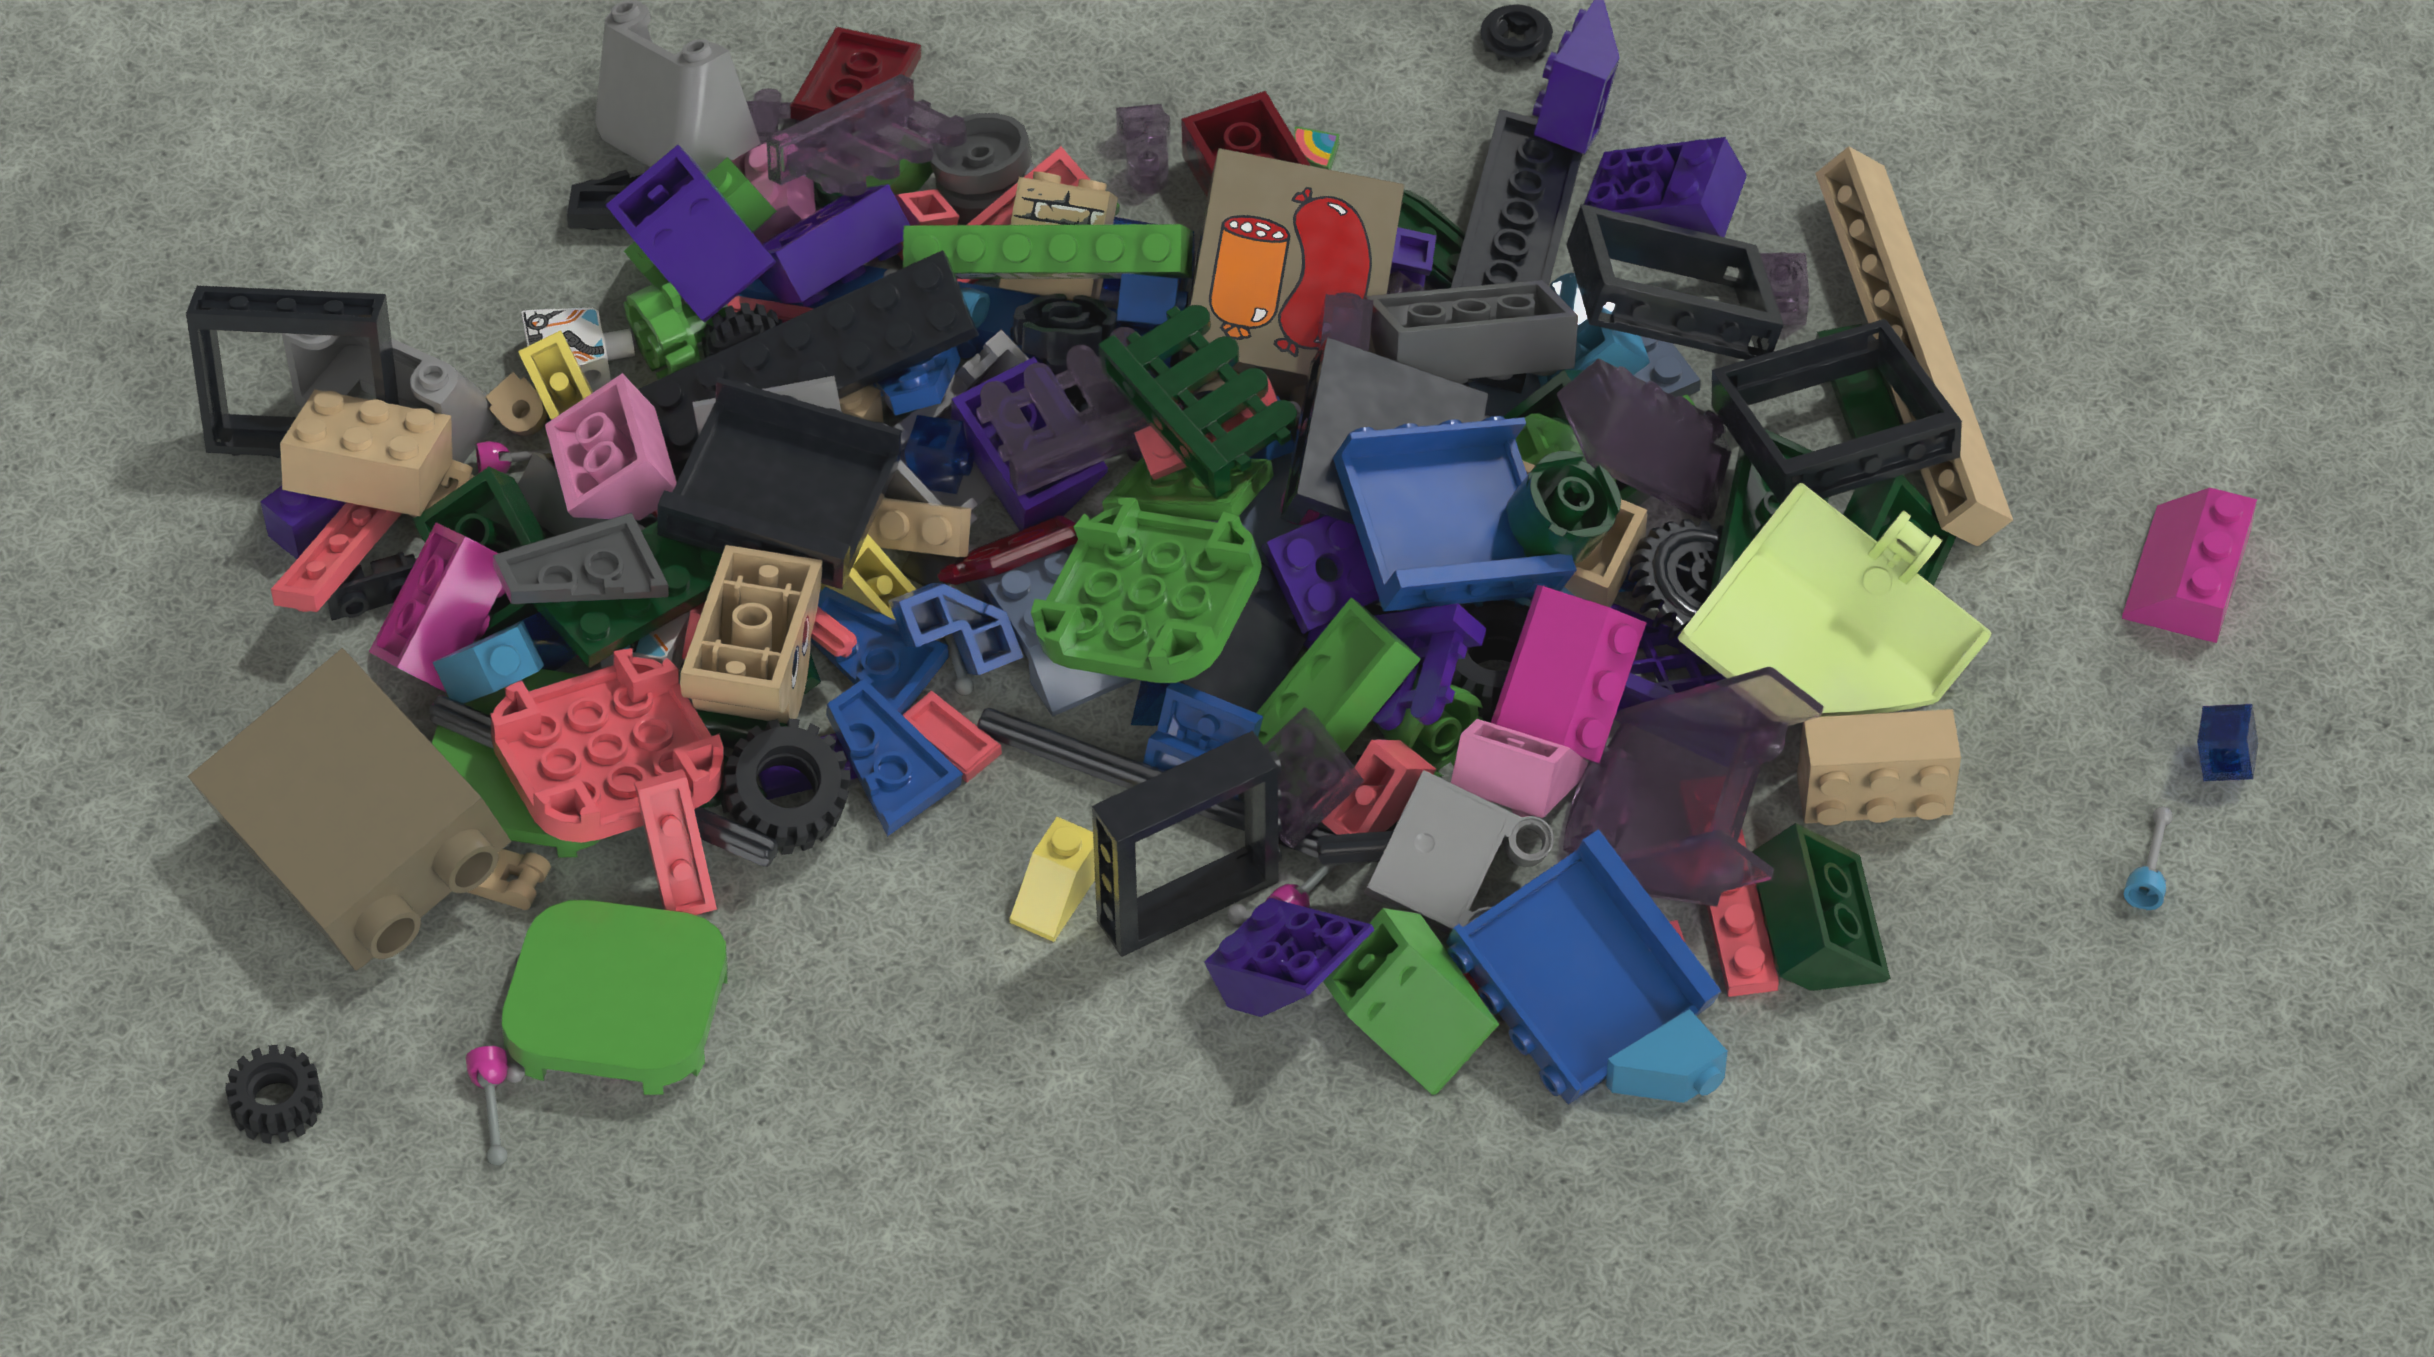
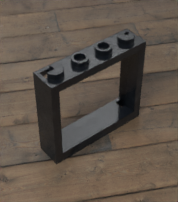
(276, 312)
(1668, 313)
(1850, 464)
(1169, 799)

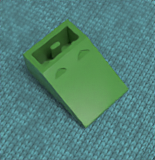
(1412, 998)

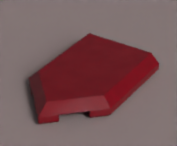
(1012, 551)

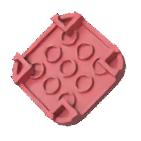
(592, 736)

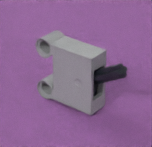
(1437, 851)

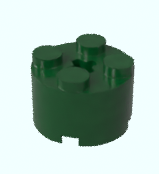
(1563, 507)

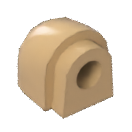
(518, 406)

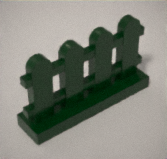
(1186, 429)

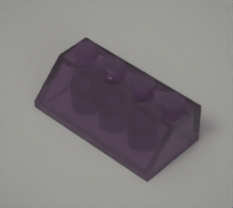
(1648, 437)

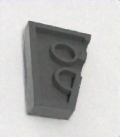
(583, 565)

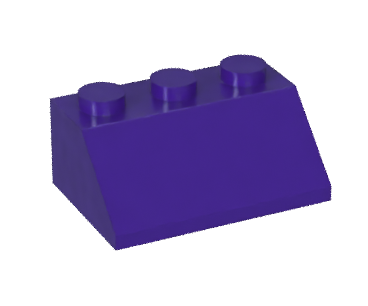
(834, 245)
(1035, 505)

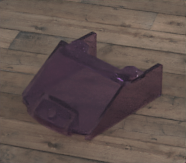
(1682, 782)

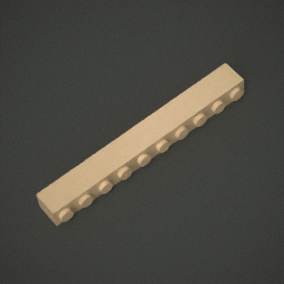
(1895, 289)

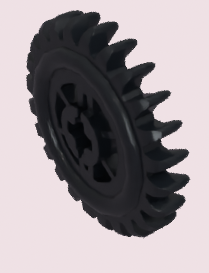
(1671, 586)

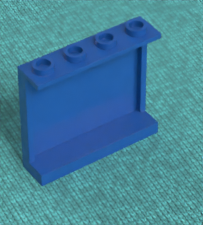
(1437, 514)
(1580, 966)

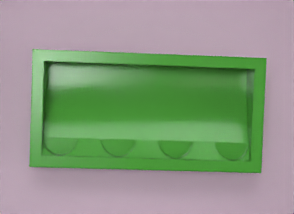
(1342, 677)

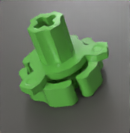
(665, 328)

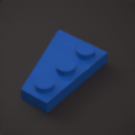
(920, 384)
(880, 652)
(890, 756)

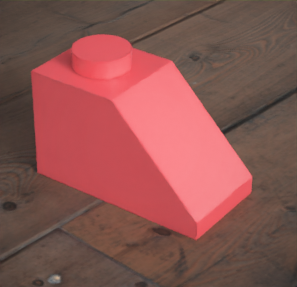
(1389, 778)

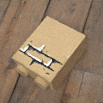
(1051, 203)

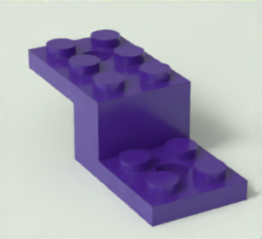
(1294, 562)

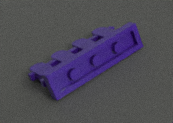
(1439, 639)

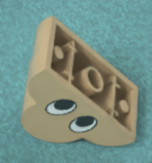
(754, 636)

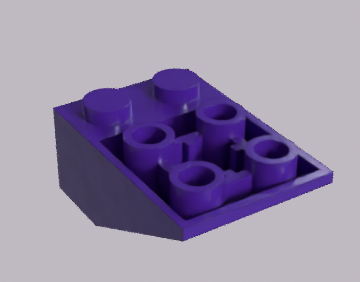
(1578, 81)
(1672, 184)
(691, 233)
(1281, 955)

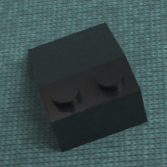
(1257, 650)

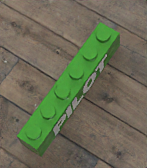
(1054, 250)

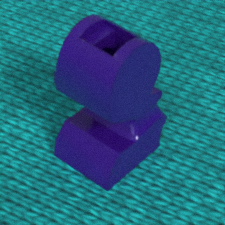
(1413, 254)

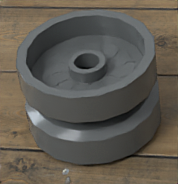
(984, 166)

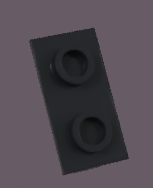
(364, 593)

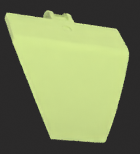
(1837, 612)

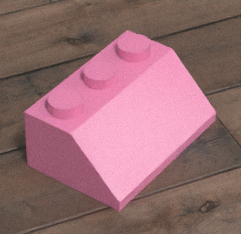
(611, 454)

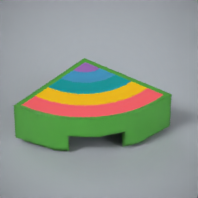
(1318, 146)

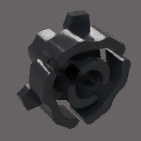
(1053, 326)

